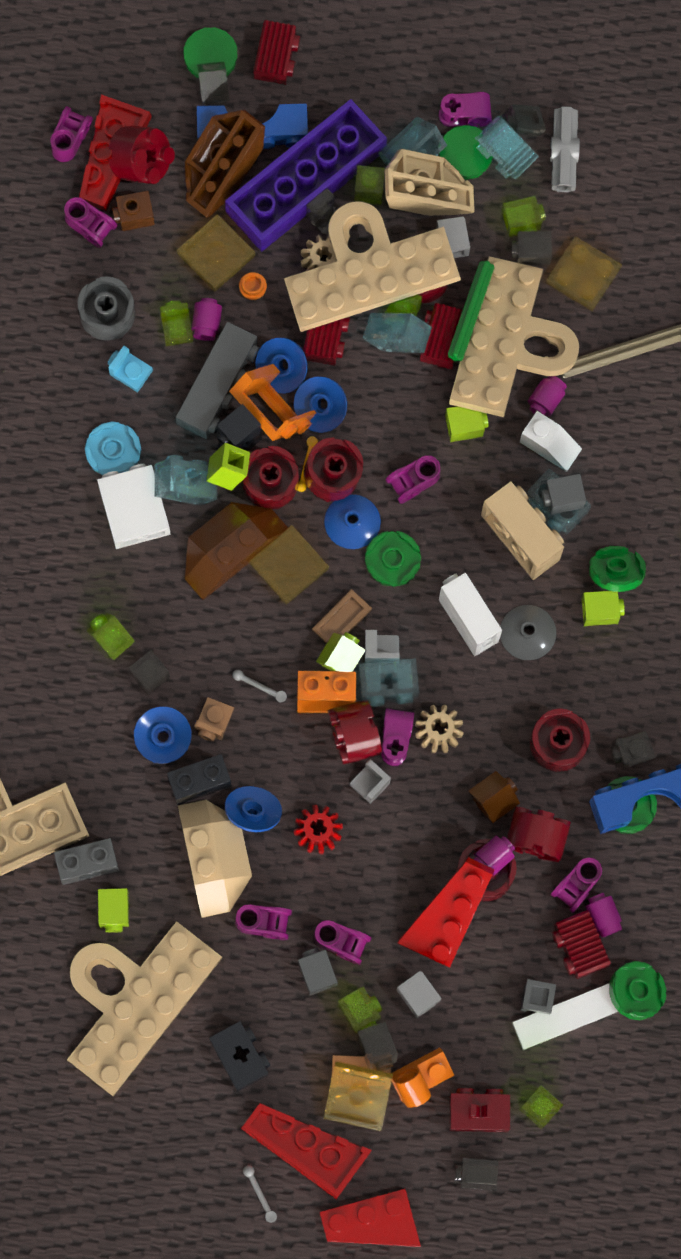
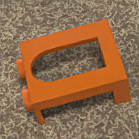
(259, 382)
(320, 695)

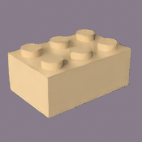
(522, 530)

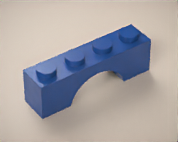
(284, 128)
(615, 807)

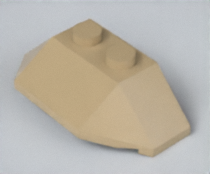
(426, 185)
(215, 856)

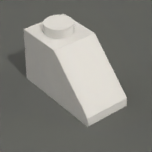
(550, 441)

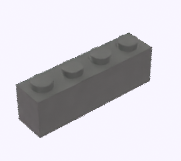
(217, 377)

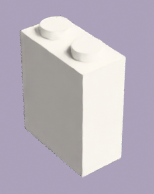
(131, 506)
(469, 613)

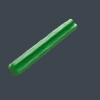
(471, 311)

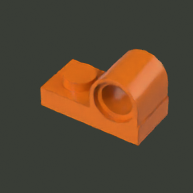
(417, 1077)

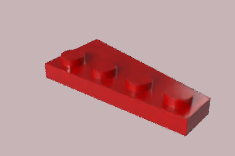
(99, 180)
(445, 920)
(314, 1153)

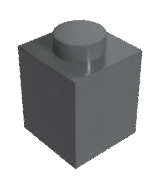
(564, 494)
(317, 971)

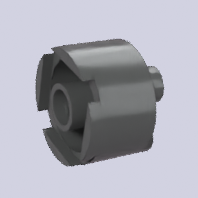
(95, 298)

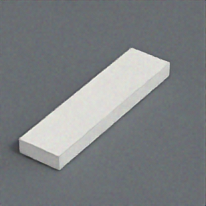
(564, 1017)

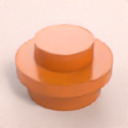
(252, 286)

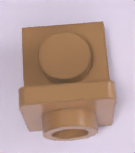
(213, 720)

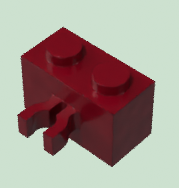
(479, 1111)

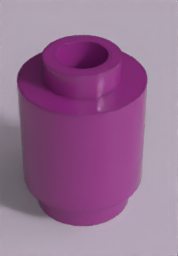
(206, 319)
(547, 395)
(496, 853)
(604, 914)

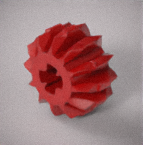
(328, 826)

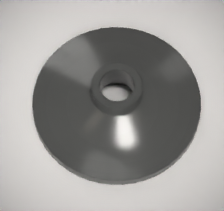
(523, 645)

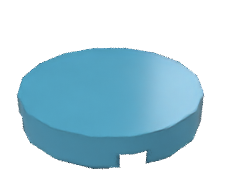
(109, 456)

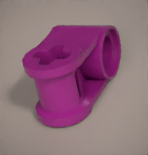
(467, 108)
(71, 130)
(92, 225)
(413, 479)
(397, 732)
(577, 885)
(266, 921)
(343, 941)

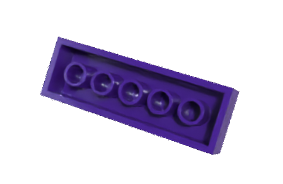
(318, 161)

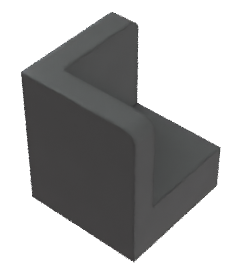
(538, 996)

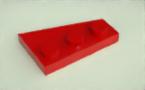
(373, 1221)

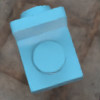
(129, 369)

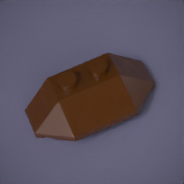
(222, 159)
(228, 545)

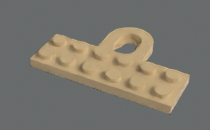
(369, 278)
(499, 339)
(37, 826)
(143, 1008)

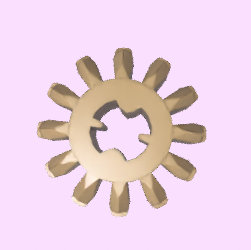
(315, 251)
(433, 736)

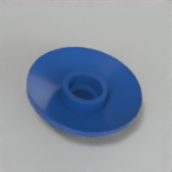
(274, 353)
(309, 398)
(357, 534)
(157, 721)
(253, 809)

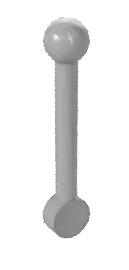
(280, 696)
(270, 1215)

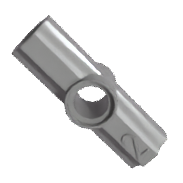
(564, 149)

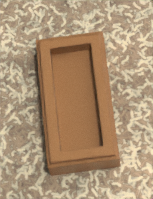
(342, 616)

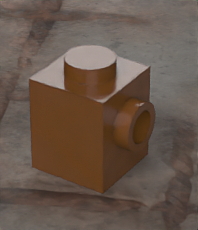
(133, 211)
(495, 796)

